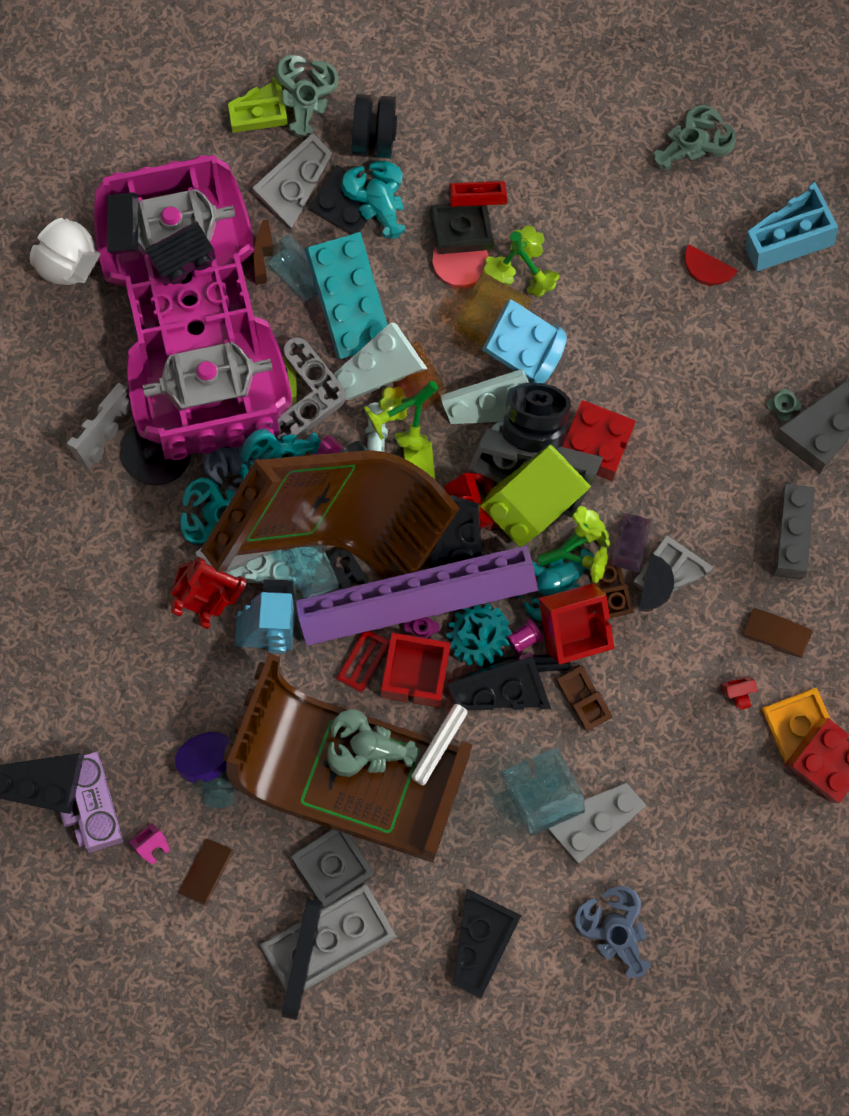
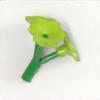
(526, 244)
(394, 407)
(590, 529)

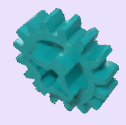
(492, 630)

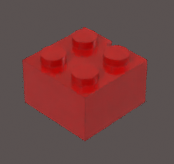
(600, 434)
(571, 625)
(415, 670)
(823, 760)

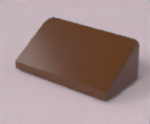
(206, 872)

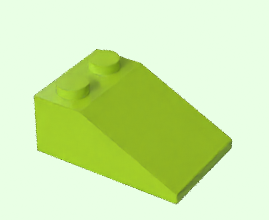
(534, 495)

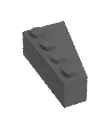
(819, 430)
(498, 459)

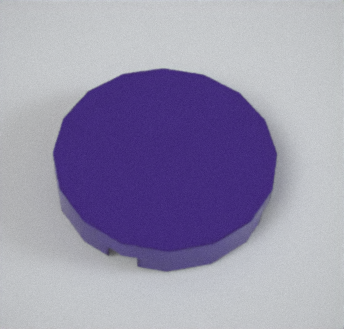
(202, 757)

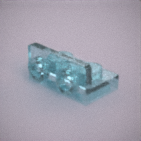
(293, 268)
(310, 570)

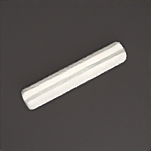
(439, 744)

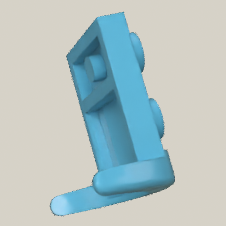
(525, 342)

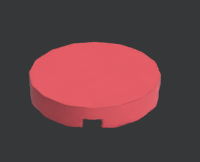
(459, 269)

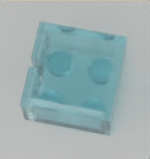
(549, 796)

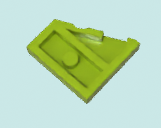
(258, 109)

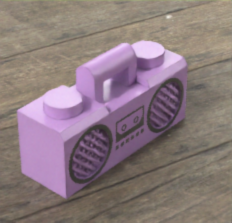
(97, 814)

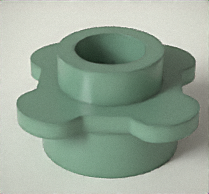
(791, 401)

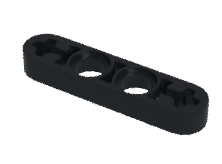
(302, 959)

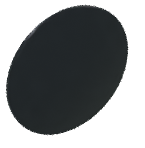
(147, 462)

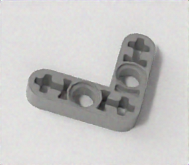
(317, 397)

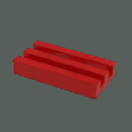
(478, 193)
(352, 681)

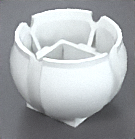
(64, 253)

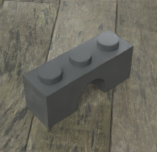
(795, 531)

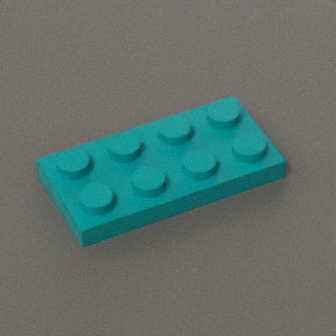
(346, 293)

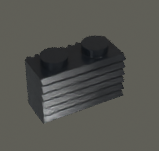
(181, 254)

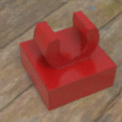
(739, 691)

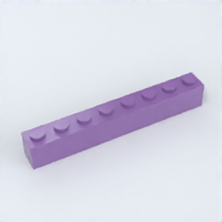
(416, 595)

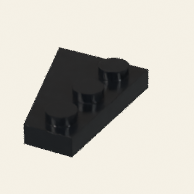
(501, 685)
(42, 782)

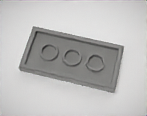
(344, 935)

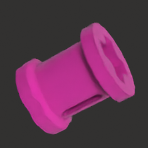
(524, 637)

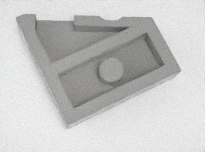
(683, 563)

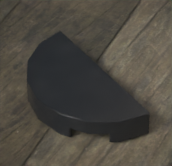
(657, 584)

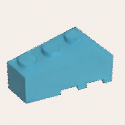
(793, 231)
(267, 623)

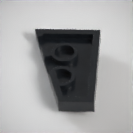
(461, 537)
(482, 942)

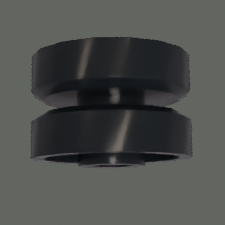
(374, 126)
(536, 416)

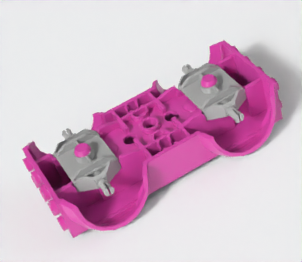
(185, 386)

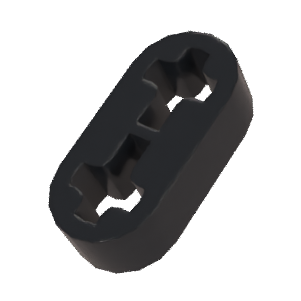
(353, 567)

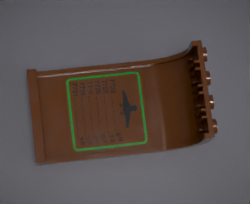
(347, 500)
(284, 765)

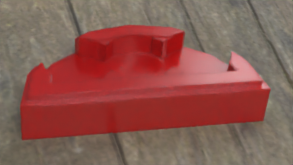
(706, 268)

